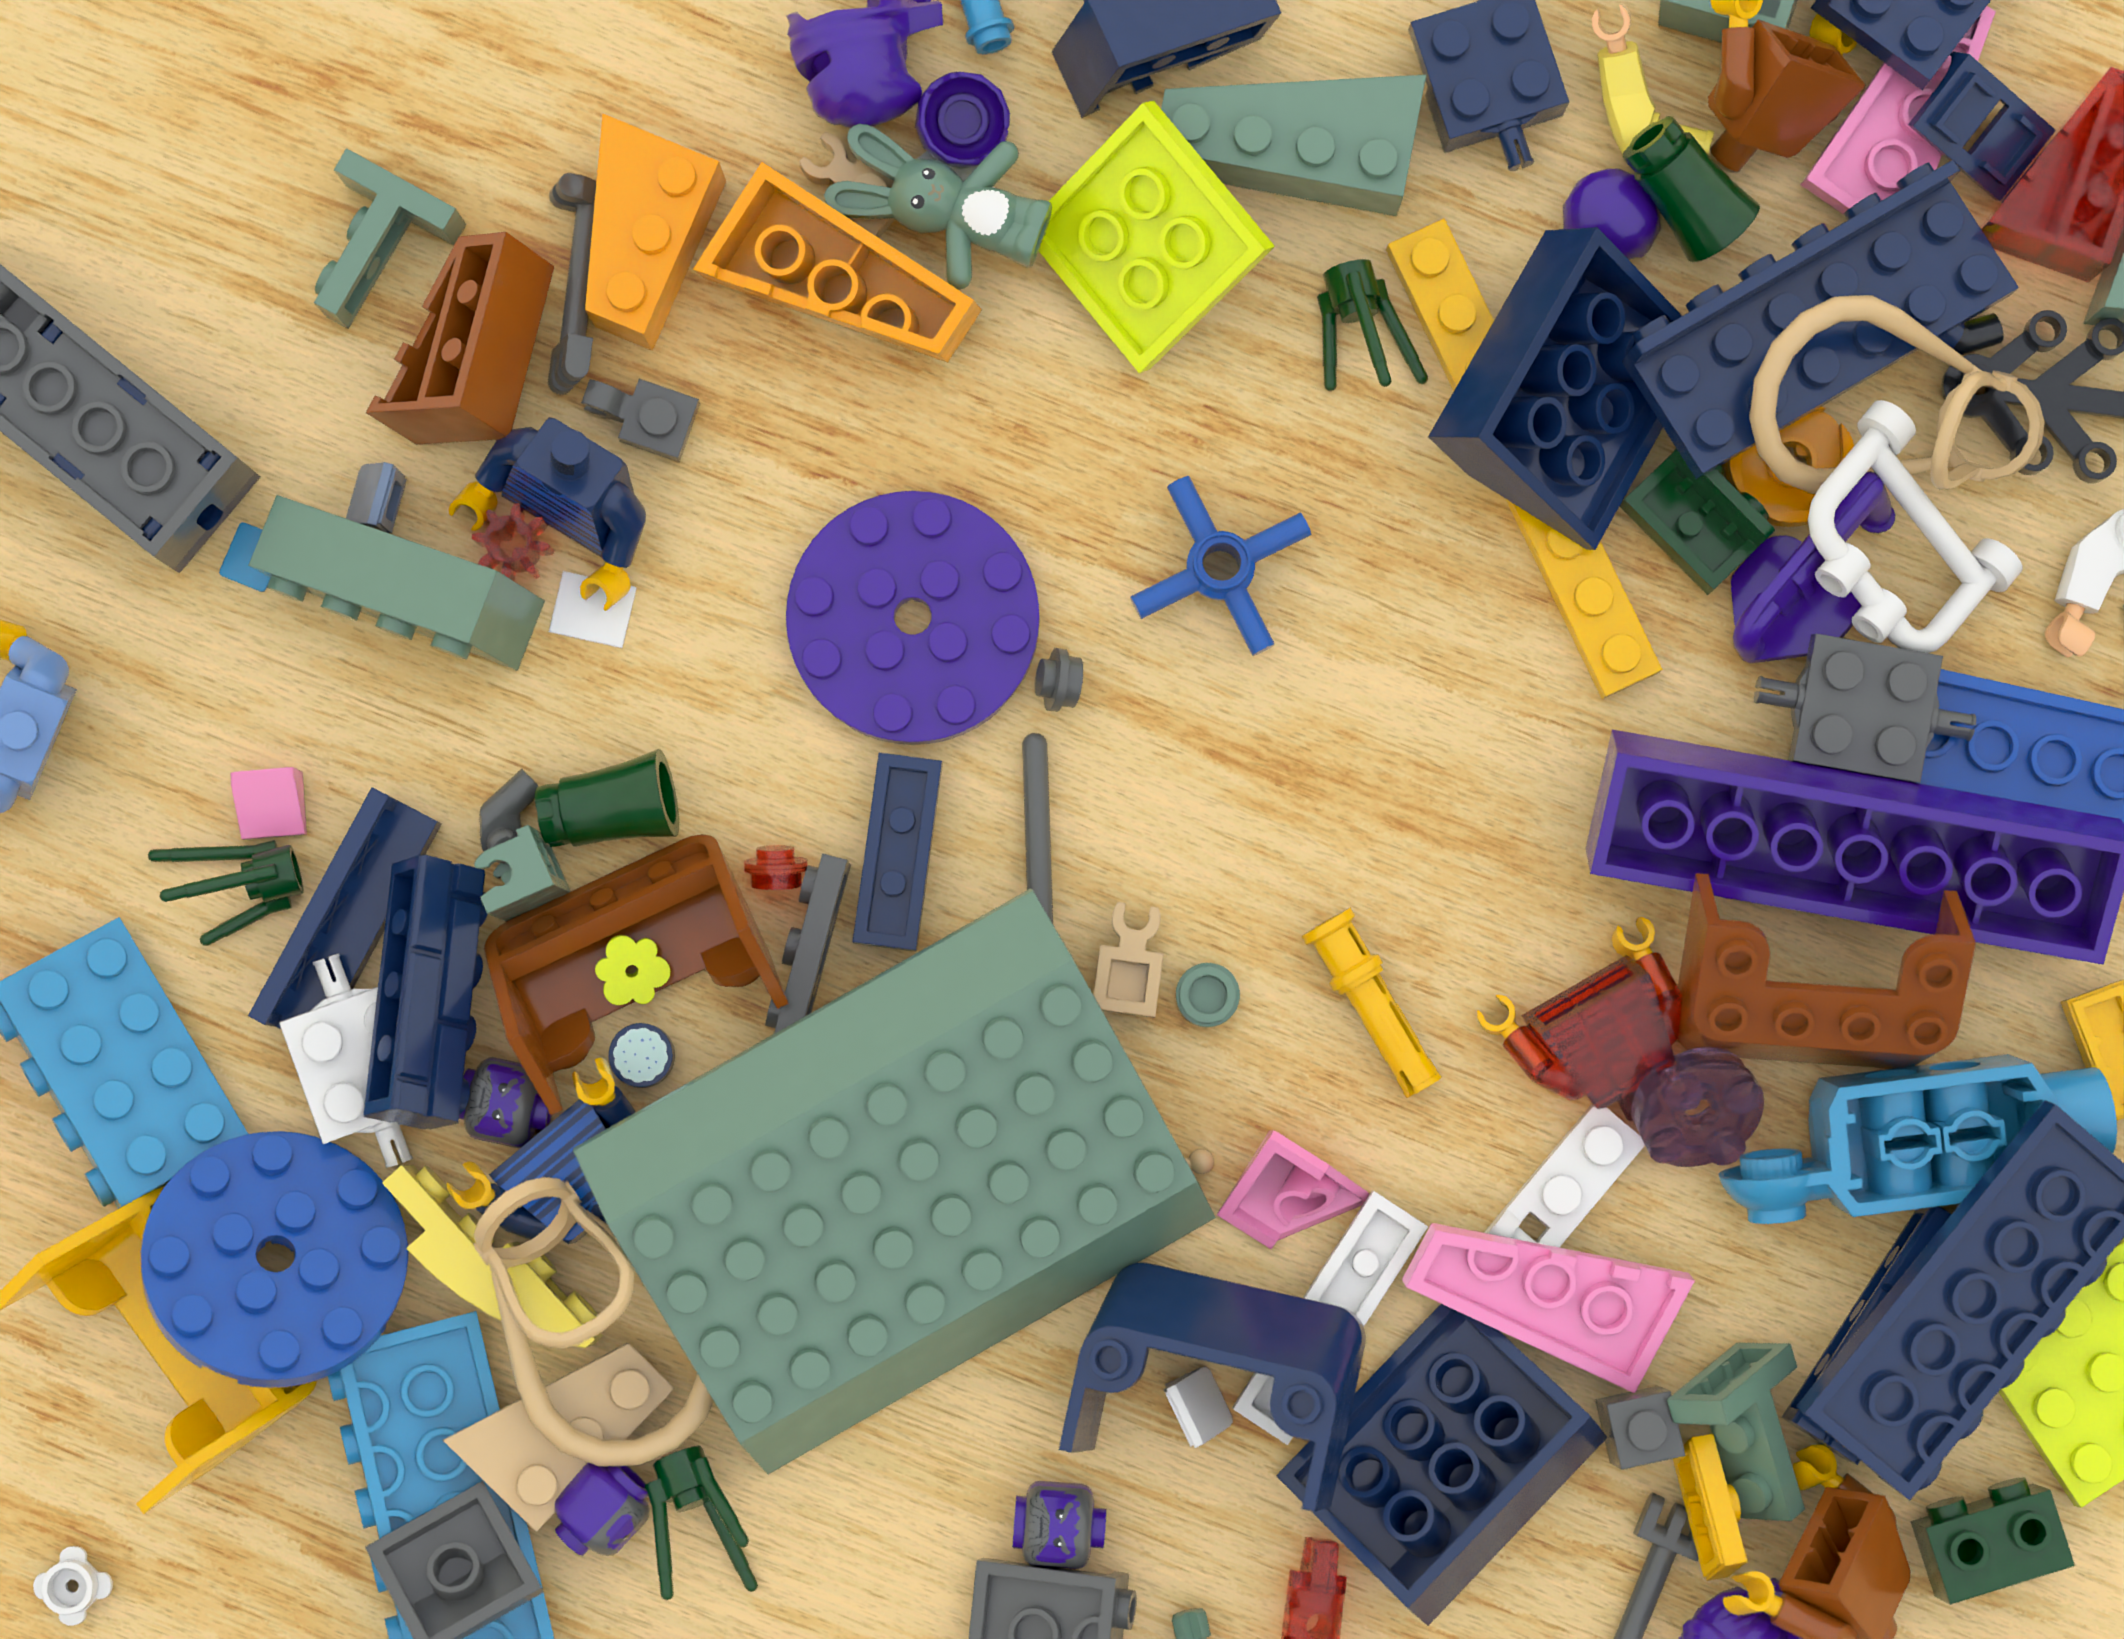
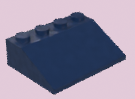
(1546, 397)
(1448, 1458)

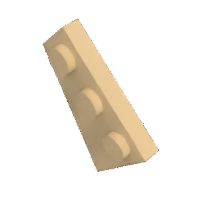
(599, 1399)

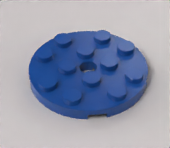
(263, 1323)

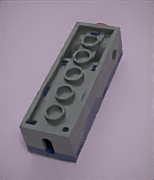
(110, 432)

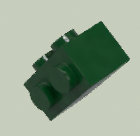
(1991, 1540)

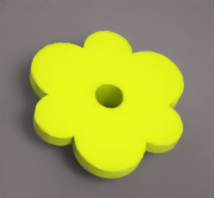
(650, 973)

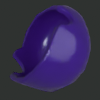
(962, 119)
(1617, 207)

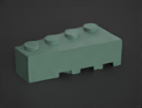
(397, 582)

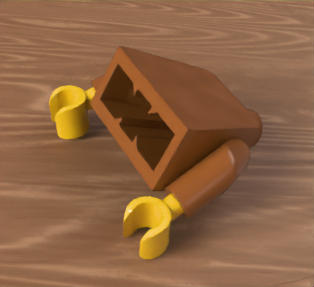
(1777, 84)
(1845, 1567)

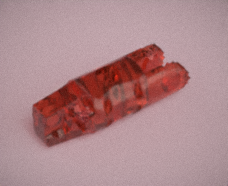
(1315, 1591)

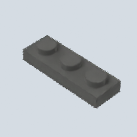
(808, 947)

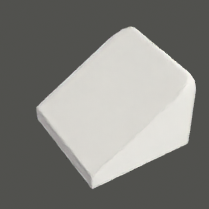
(1198, 1406)

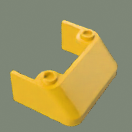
(104, 1269)

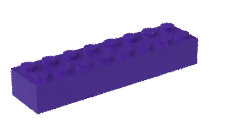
(1856, 845)

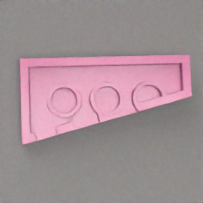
(1875, 141)
(1563, 1301)

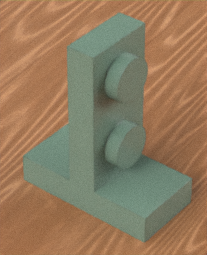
(377, 233)
(1739, 1407)

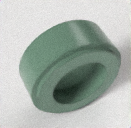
(1207, 995)

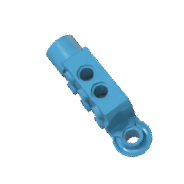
(1912, 1136)

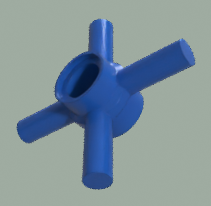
(1210, 540)

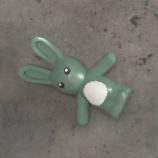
(934, 198)

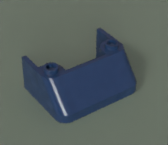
(1301, 1342)

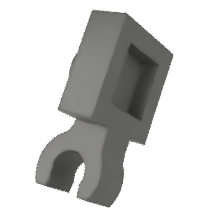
(651, 418)

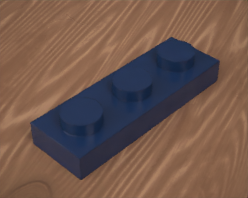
(897, 852)

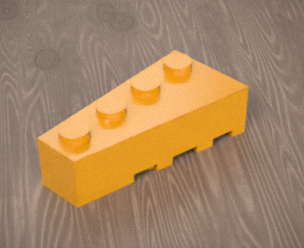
(821, 263)

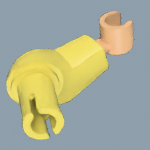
(1625, 87)

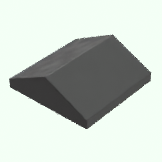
(454, 1567)

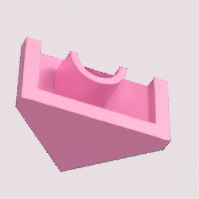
(1287, 1192)

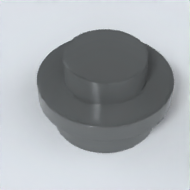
(1059, 680)

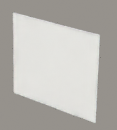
(587, 618)

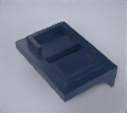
(1958, 110)

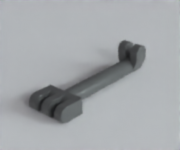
(573, 353)
(1666, 1543)

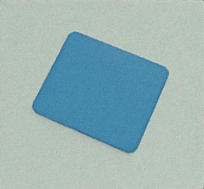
(238, 558)

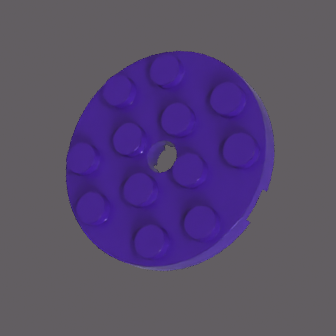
(899, 682)

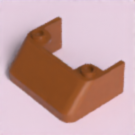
(548, 955)

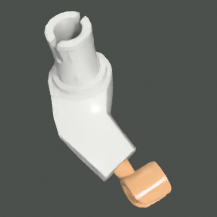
(2085, 583)

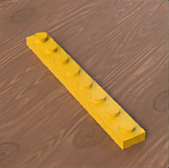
(1577, 578)

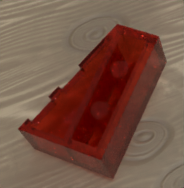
(2071, 196)

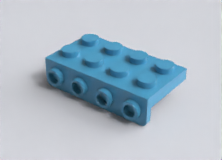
(115, 1063)

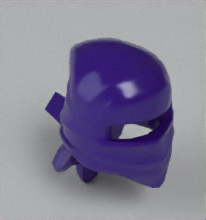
(860, 59)

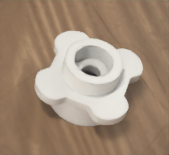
(54, 1591)

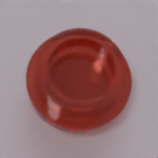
(775, 868)

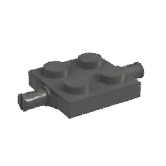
(1865, 708)

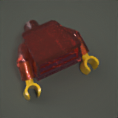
(1601, 1031)

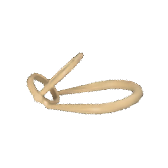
(1903, 326)
(519, 1327)

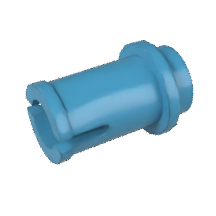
(987, 25)

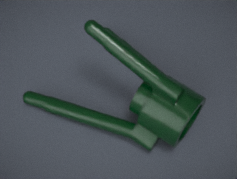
(1355, 296)
(269, 875)
(689, 1483)

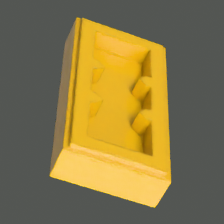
(2099, 1033)
(1710, 1508)

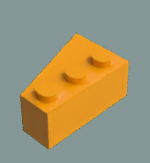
(645, 228)

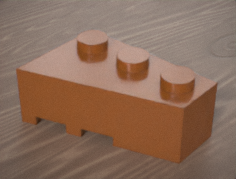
(474, 346)

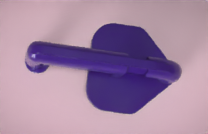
(1777, 590)

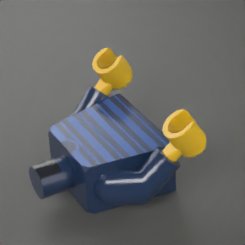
(573, 488)
(551, 1156)

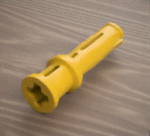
(1359, 977)

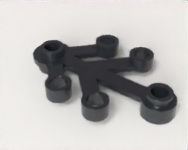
(2052, 392)

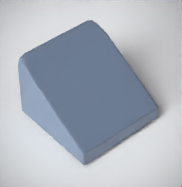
(377, 496)

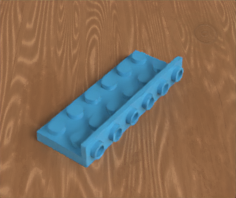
(401, 1406)

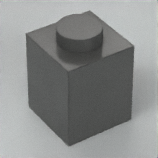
(1639, 1428)

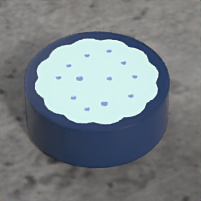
(641, 1055)

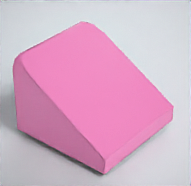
(269, 802)

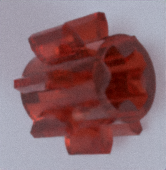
(503, 529)

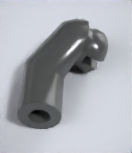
(501, 812)

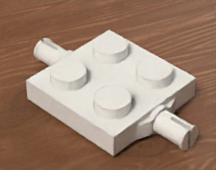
(333, 1057)

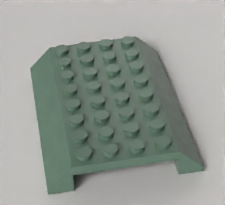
(893, 1183)

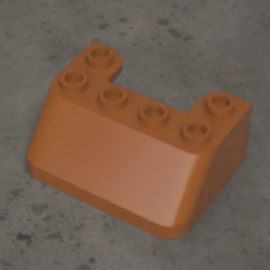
(1737, 1010)

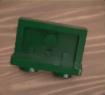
(1698, 522)

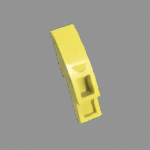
(450, 1256)

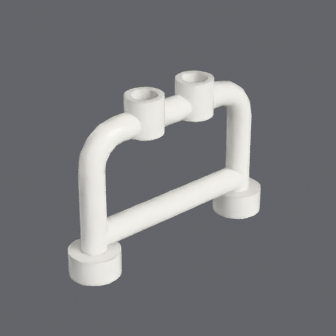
(1988, 567)

